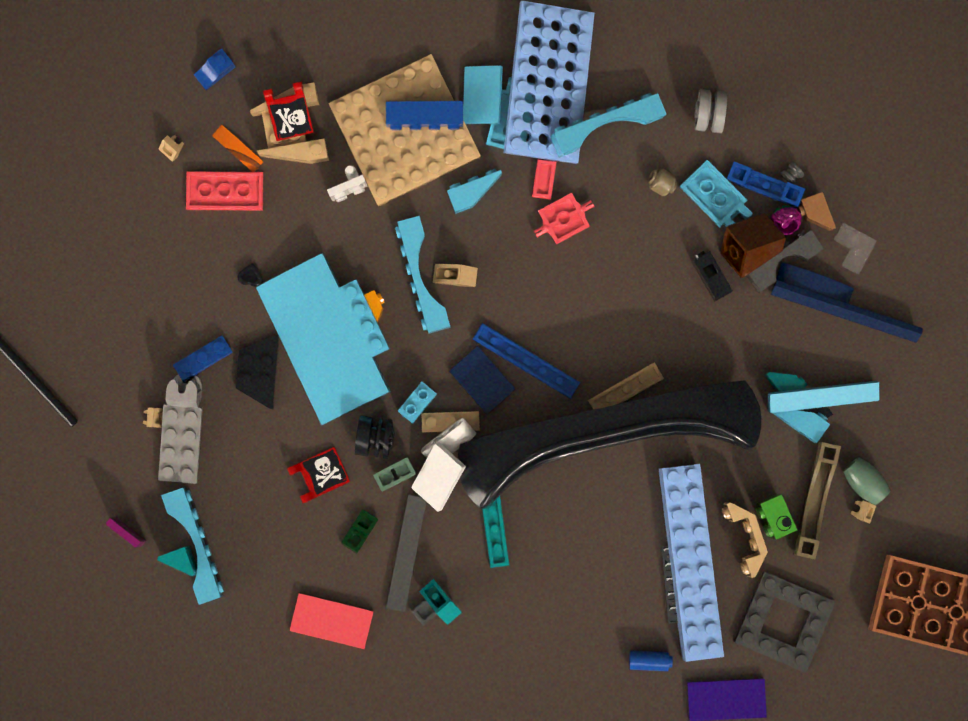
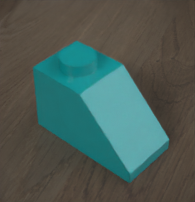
(785, 382)
(440, 602)

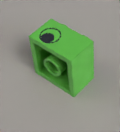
(775, 516)

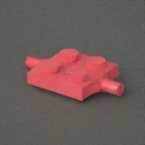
(563, 218)

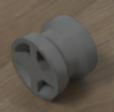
(792, 173)

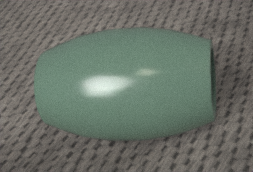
(866, 481)

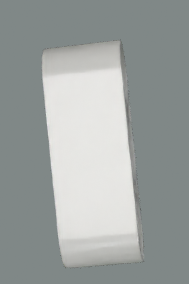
(452, 437)

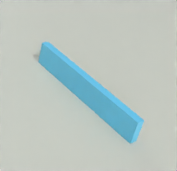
(823, 396)

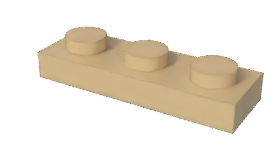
(441, 421)

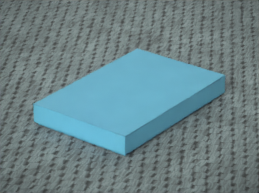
(482, 94)

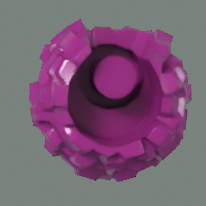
(786, 219)

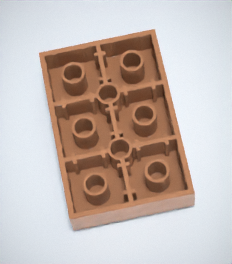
(922, 605)

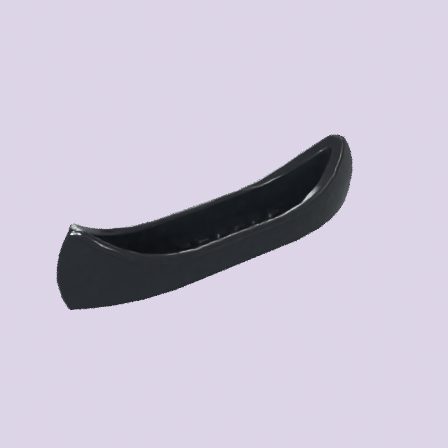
(712, 411)

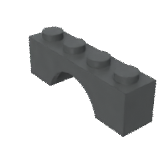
(804, 247)

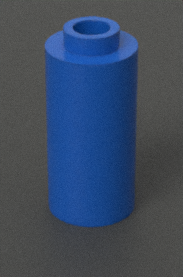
(650, 660)

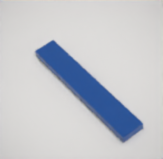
(526, 360)

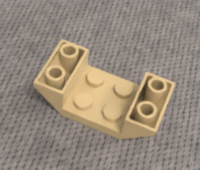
(751, 563)

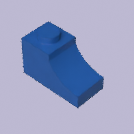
(214, 69)

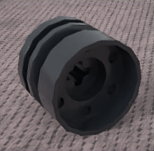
(374, 437)

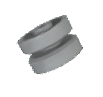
(713, 111)

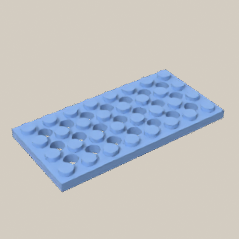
(522, 68)

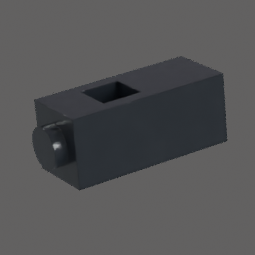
(711, 275)

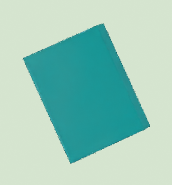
(180, 559)

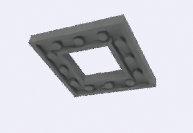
(750, 630)

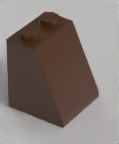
(751, 243)

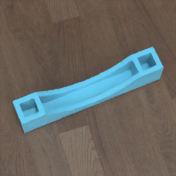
(643, 111)
(412, 236)
(206, 584)

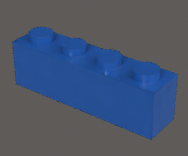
(424, 114)

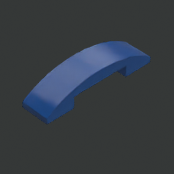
(765, 185)

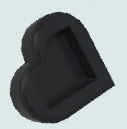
(251, 276)

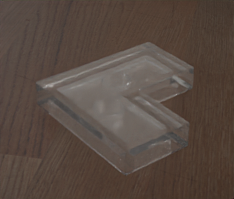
(859, 245)

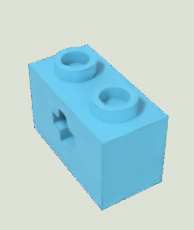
(417, 402)

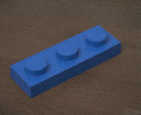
(202, 358)

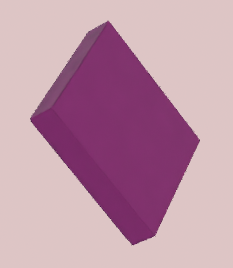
(125, 532)

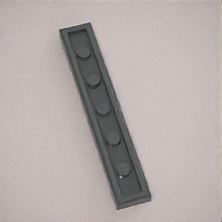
(406, 553)

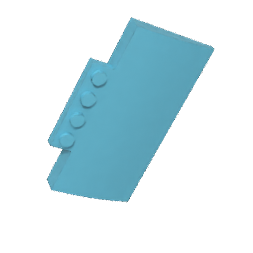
(327, 336)

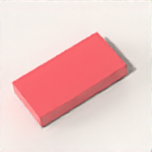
(544, 179)

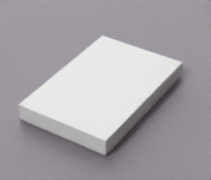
(438, 476)

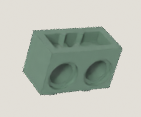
(394, 474)

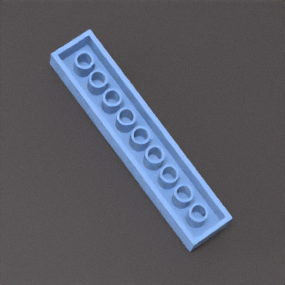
(691, 562)

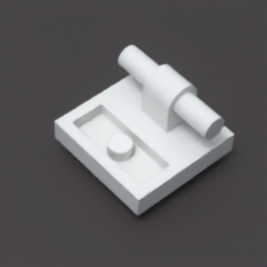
(354, 184)

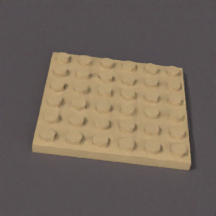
(402, 158)

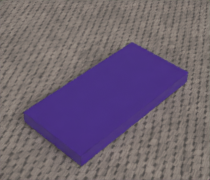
(726, 699)

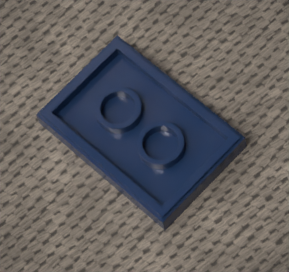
(482, 380)

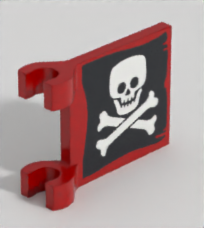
(289, 114)
(321, 474)

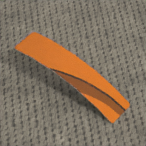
(237, 148)

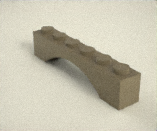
(817, 493)

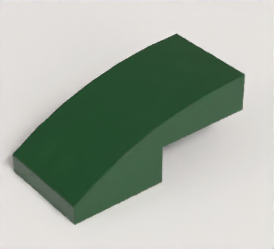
(359, 531)

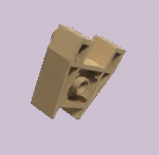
(293, 148)

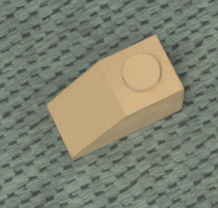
(455, 275)

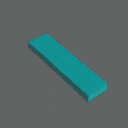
(496, 535)

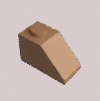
(817, 211)

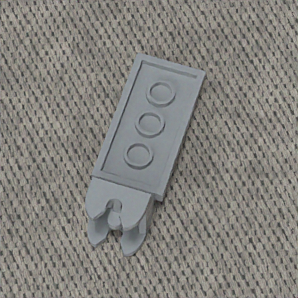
(181, 431)

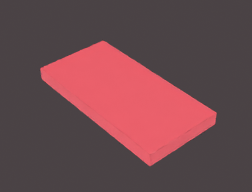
(224, 190)
(331, 621)

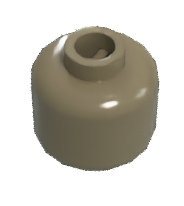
(662, 181)

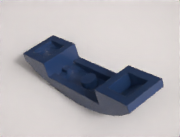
(814, 282)

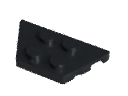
(258, 370)

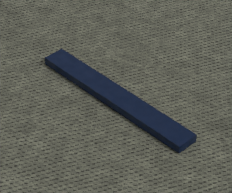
(846, 311)

